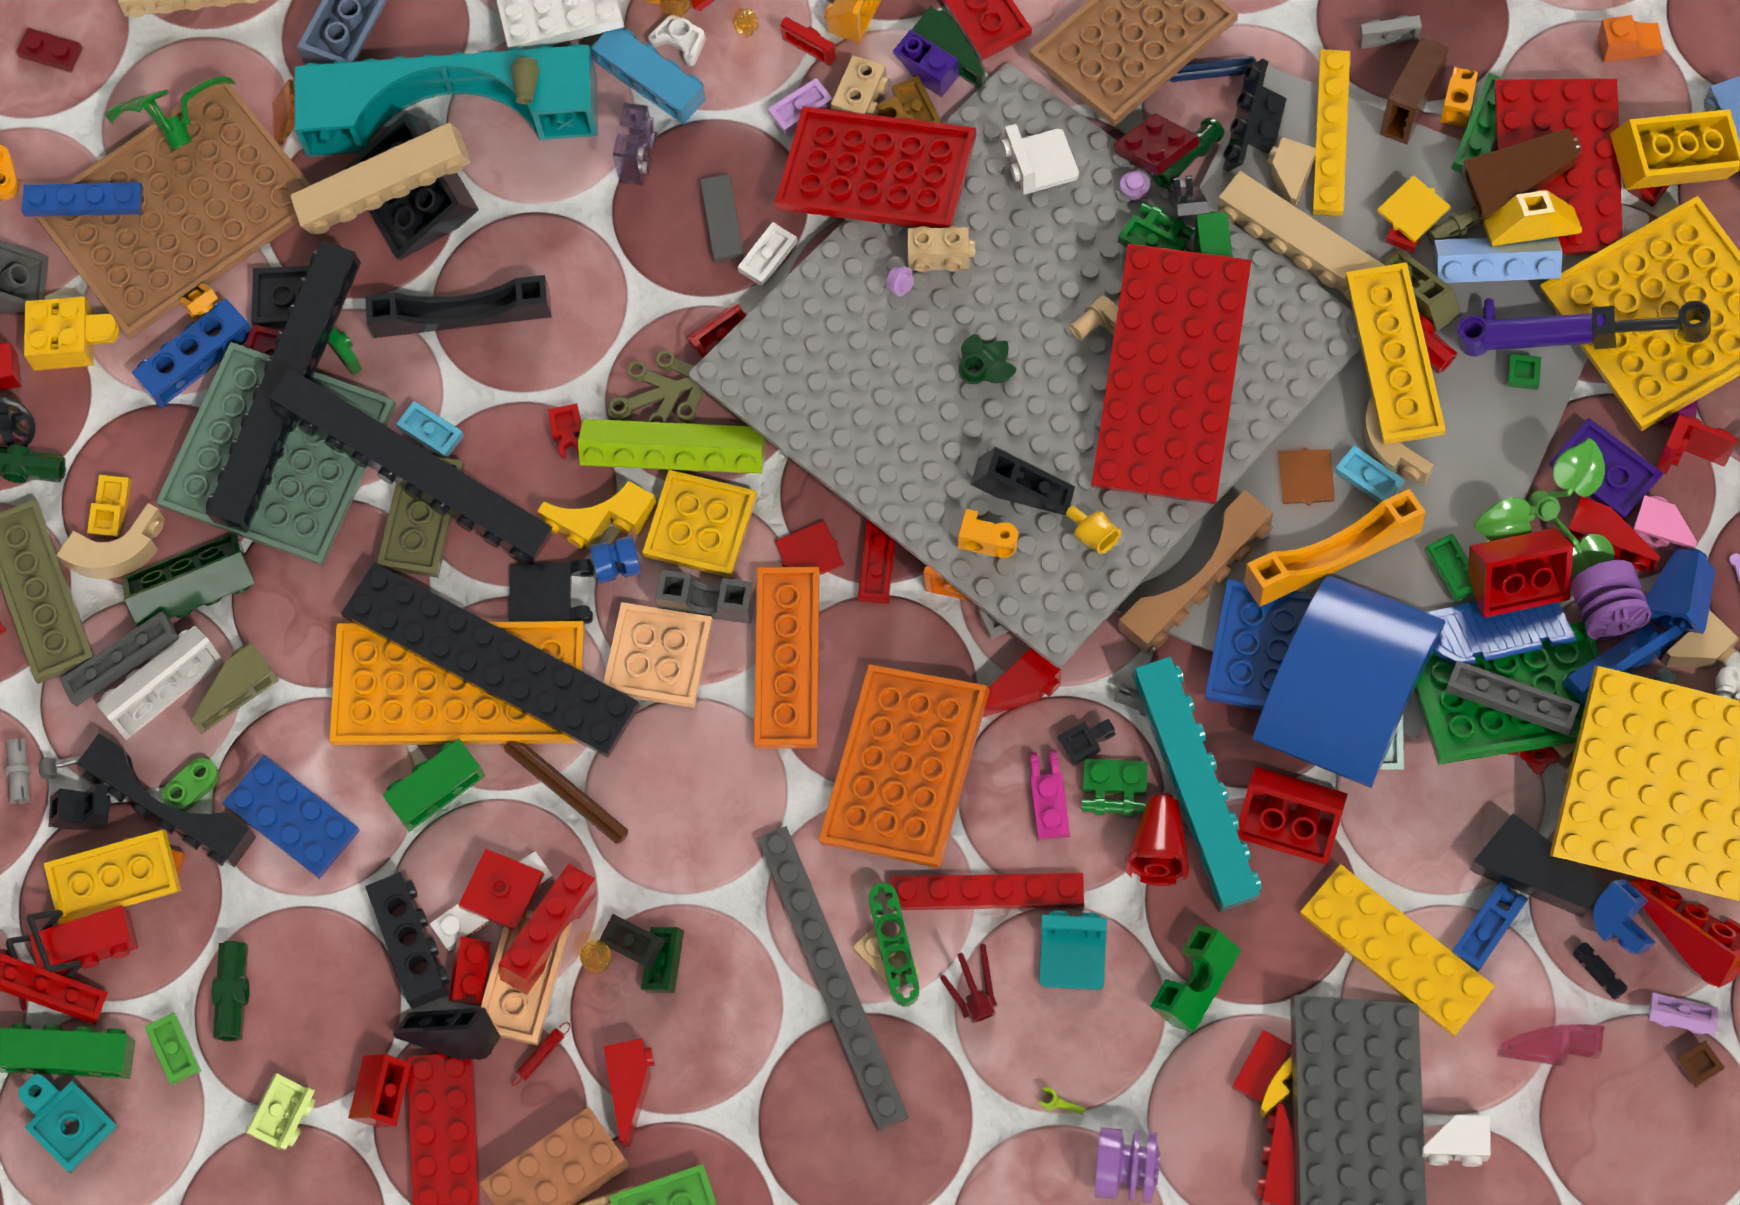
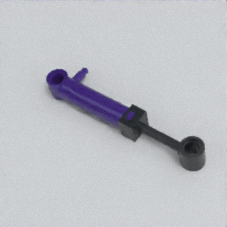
(1572, 329)

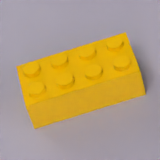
(1677, 149)

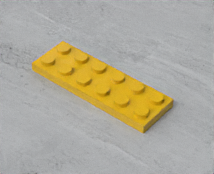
(1395, 353)
(1397, 950)

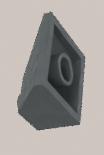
(21, 277)

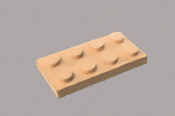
(513, 1012)

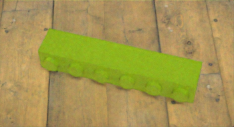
(671, 446)

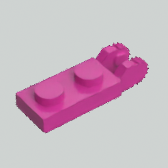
(1049, 799)

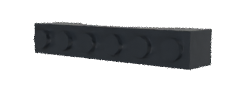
(407, 314)
(217, 832)

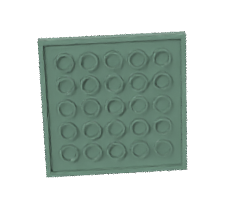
(309, 483)

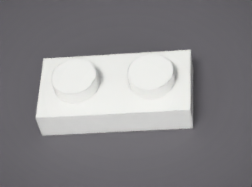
(767, 254)

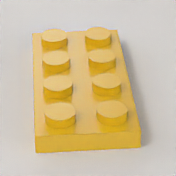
(112, 876)

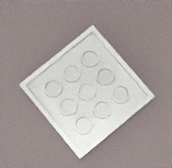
(551, 22)

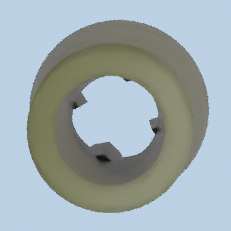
(525, 79)

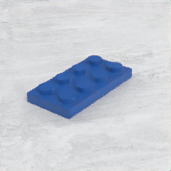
(291, 816)

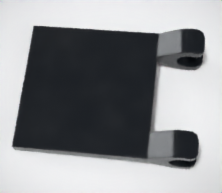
(544, 592)

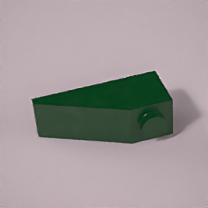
(943, 32)

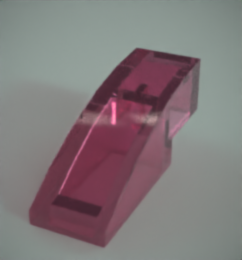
(1554, 1044)

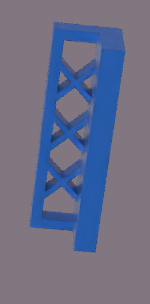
(1627, 656)

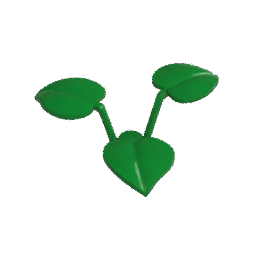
(172, 128)

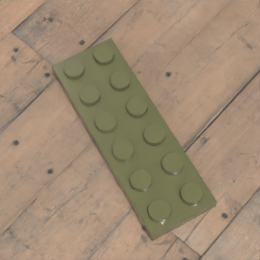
(40, 595)

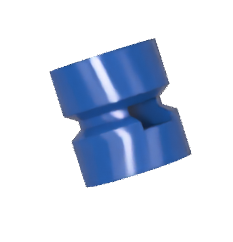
(615, 559)

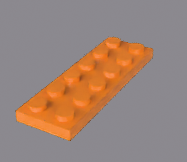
(787, 658)

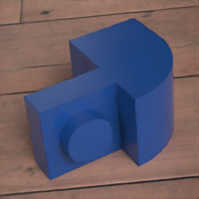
(1615, 913)

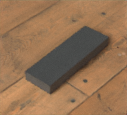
(722, 218)

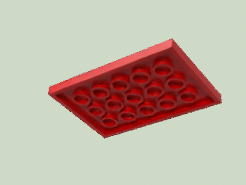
(1590, 110)
(876, 168)

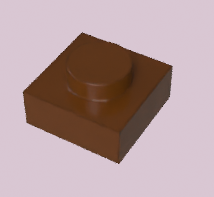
(1700, 1064)

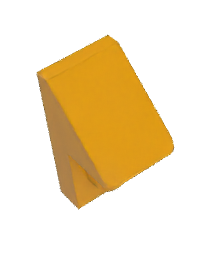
(199, 302)

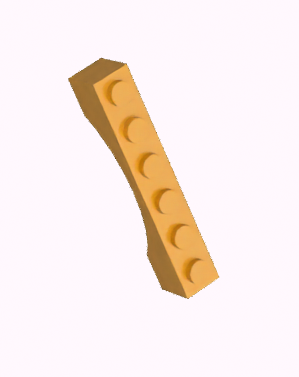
(1290, 570)

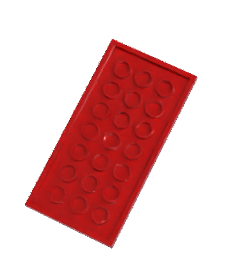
(1171, 374)

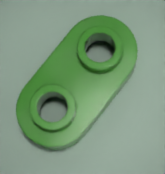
(192, 787)

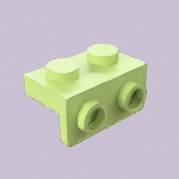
(281, 1112)

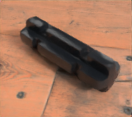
(1600, 970)

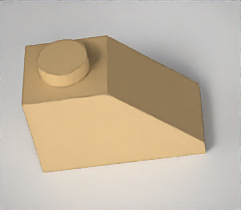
(1291, 168)
(1704, 649)

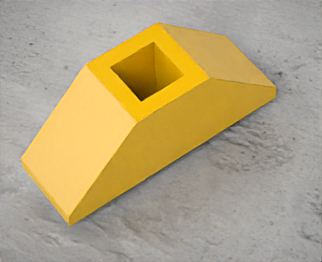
(1532, 218)

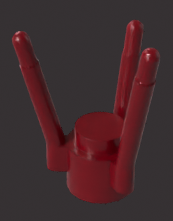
(978, 1004)

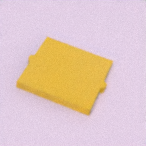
(1413, 209)

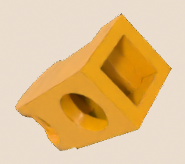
(1459, 97)
(987, 537)

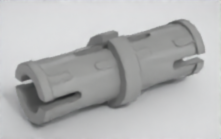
(18, 771)

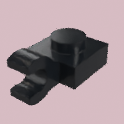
(1082, 742)

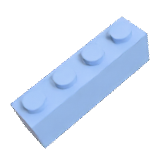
(1479, 261)

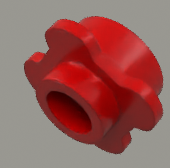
(1537, 764)

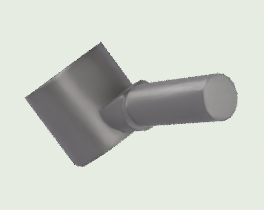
(49, 766)

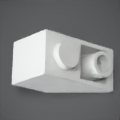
(1461, 1139)

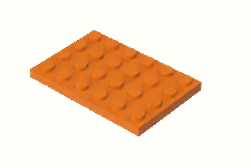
(904, 765)

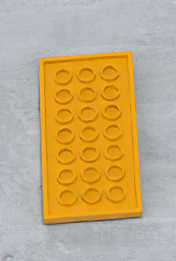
(428, 705)

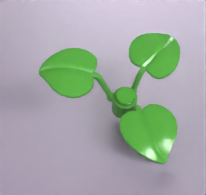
(1576, 470)

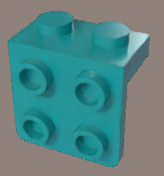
(1073, 951)

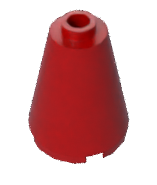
(1159, 844)

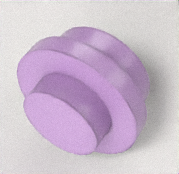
(1135, 185)
(900, 280)

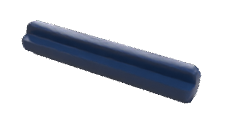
(1213, 68)

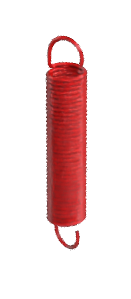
(540, 1054)

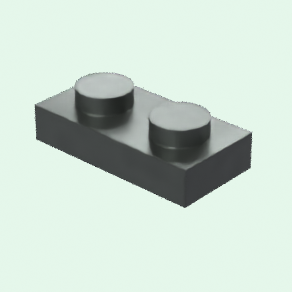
(632, 941)

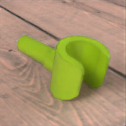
(1059, 1103)

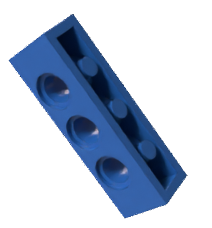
(189, 368)

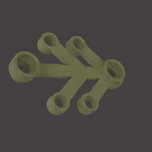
(667, 390)

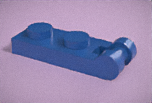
(1489, 927)

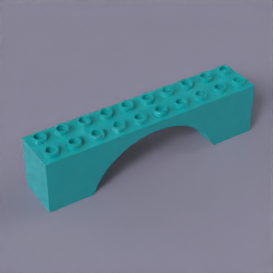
(349, 102)

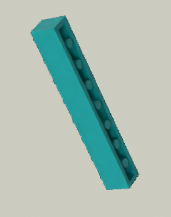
(1196, 785)

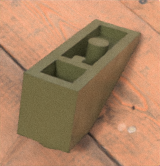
(1433, 296)
(237, 683)

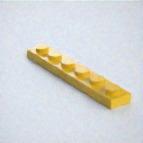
(1331, 133)

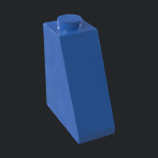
(1683, 592)

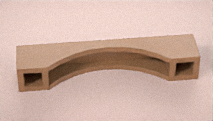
(1154, 616)

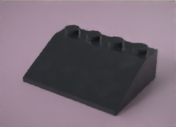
(427, 210)

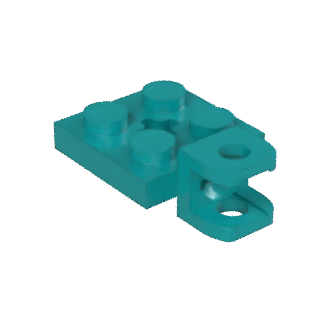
(52, 1112)

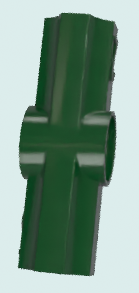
(22, 463)
(230, 991)

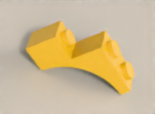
(584, 527)

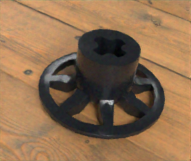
(10, 416)

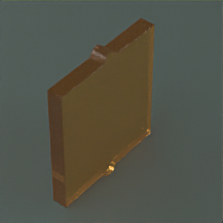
(284, 112)
(1306, 476)

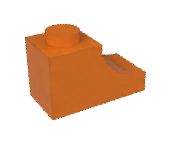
(1627, 39)

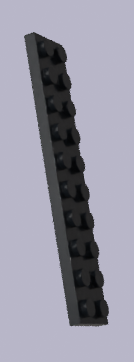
(491, 659)

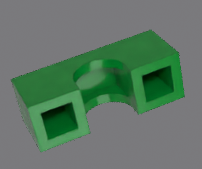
(1211, 960)

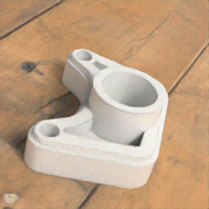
(681, 35)

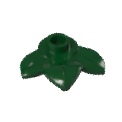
(987, 358)

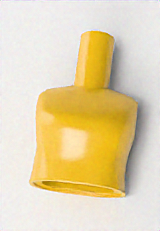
(1094, 530)

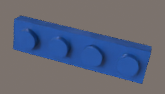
(82, 199)

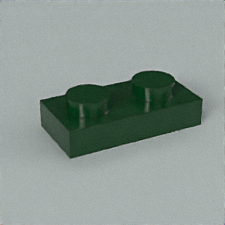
(664, 972)

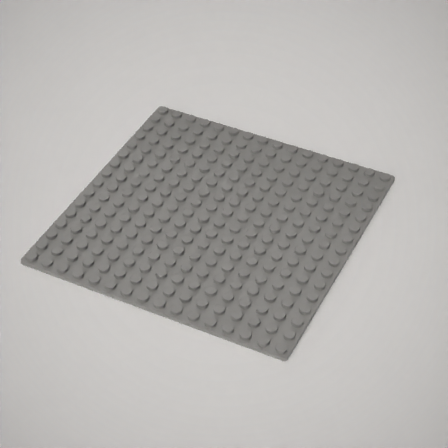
(874, 397)

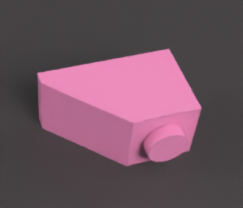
(1662, 525)

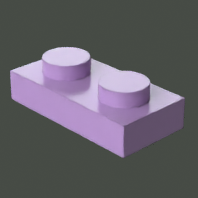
(788, 110)
(1684, 1014)

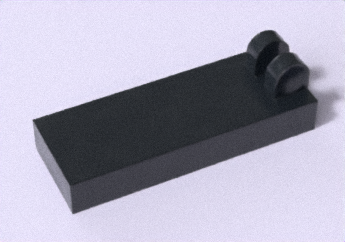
(1187, 199)

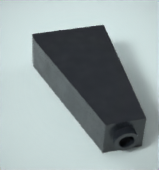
(1523, 862)

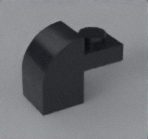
(80, 809)

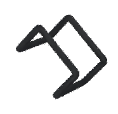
(55, 914)

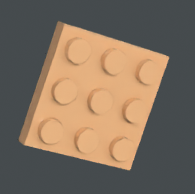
(658, 654)

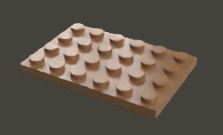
(1127, 49)

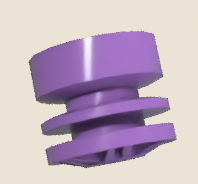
(1611, 600)
(1126, 1165)

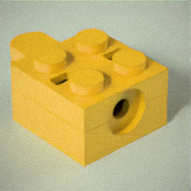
(64, 332)

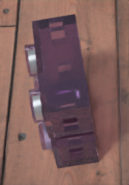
(634, 161)

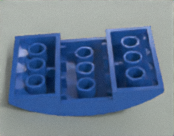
(1347, 680)

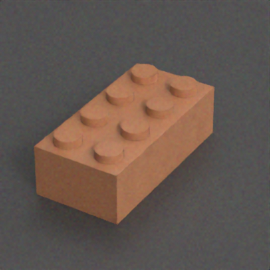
(559, 1167)

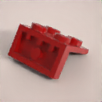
(1698, 439)

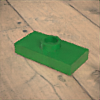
(341, 346)
(1451, 566)

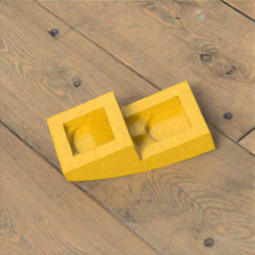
(110, 506)
(1277, 1091)

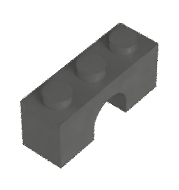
(727, 601)

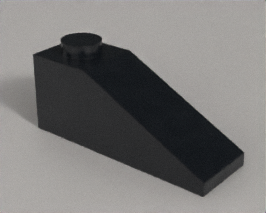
(1021, 482)
(452, 1032)

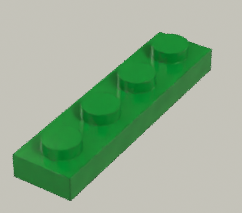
(1481, 128)

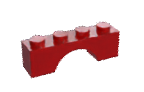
(531, 949)

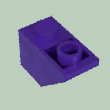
(932, 64)

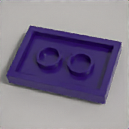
(1626, 473)

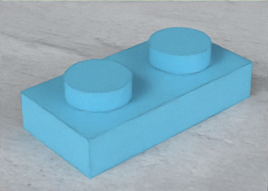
(430, 429)
(1369, 475)

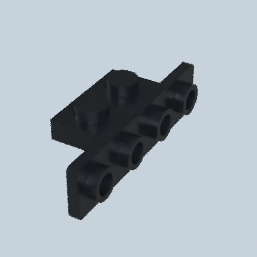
(1256, 117)

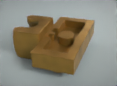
(909, 102)

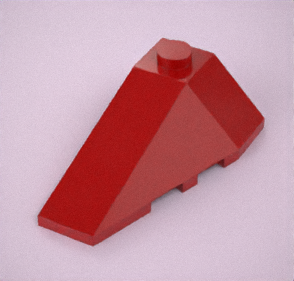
(1701, 939)

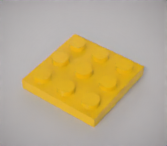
(700, 524)

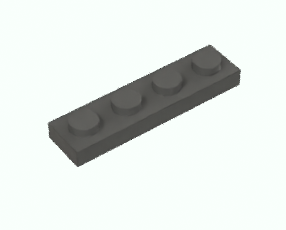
(119, 658)
(1512, 698)

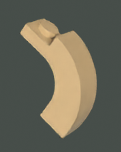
(1394, 455)
(116, 557)

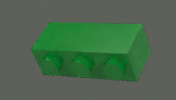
(433, 784)

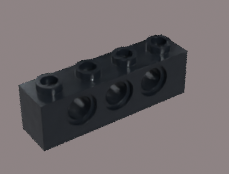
(384, 897)

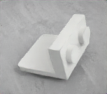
(1039, 159)

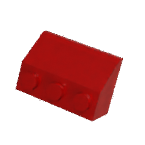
(1521, 572)
(1291, 815)

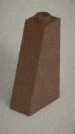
(1413, 90)
(1518, 170)

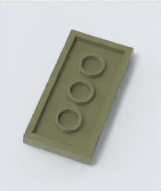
(415, 534)

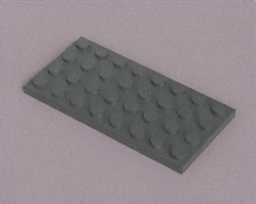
(1357, 1102)

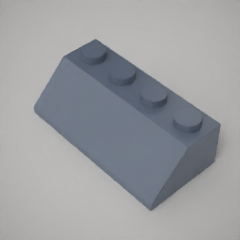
(339, 30)

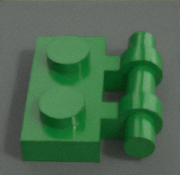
(1146, 233)
(1114, 777)

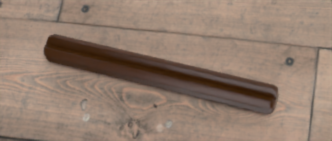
(567, 791)

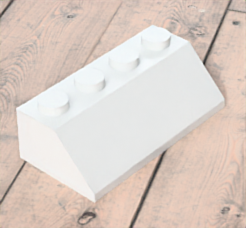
(160, 682)

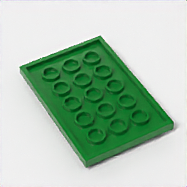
(1472, 731)

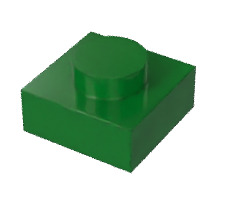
(1524, 371)

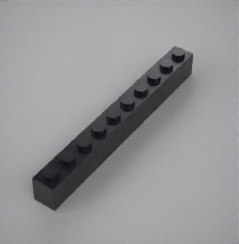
(300, 349)
(410, 467)

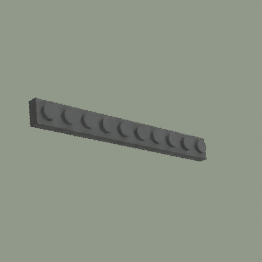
(833, 979)

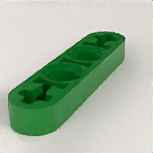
(894, 944)

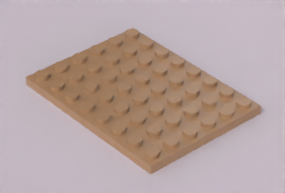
(199, 215)

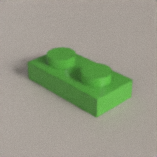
(173, 1048)

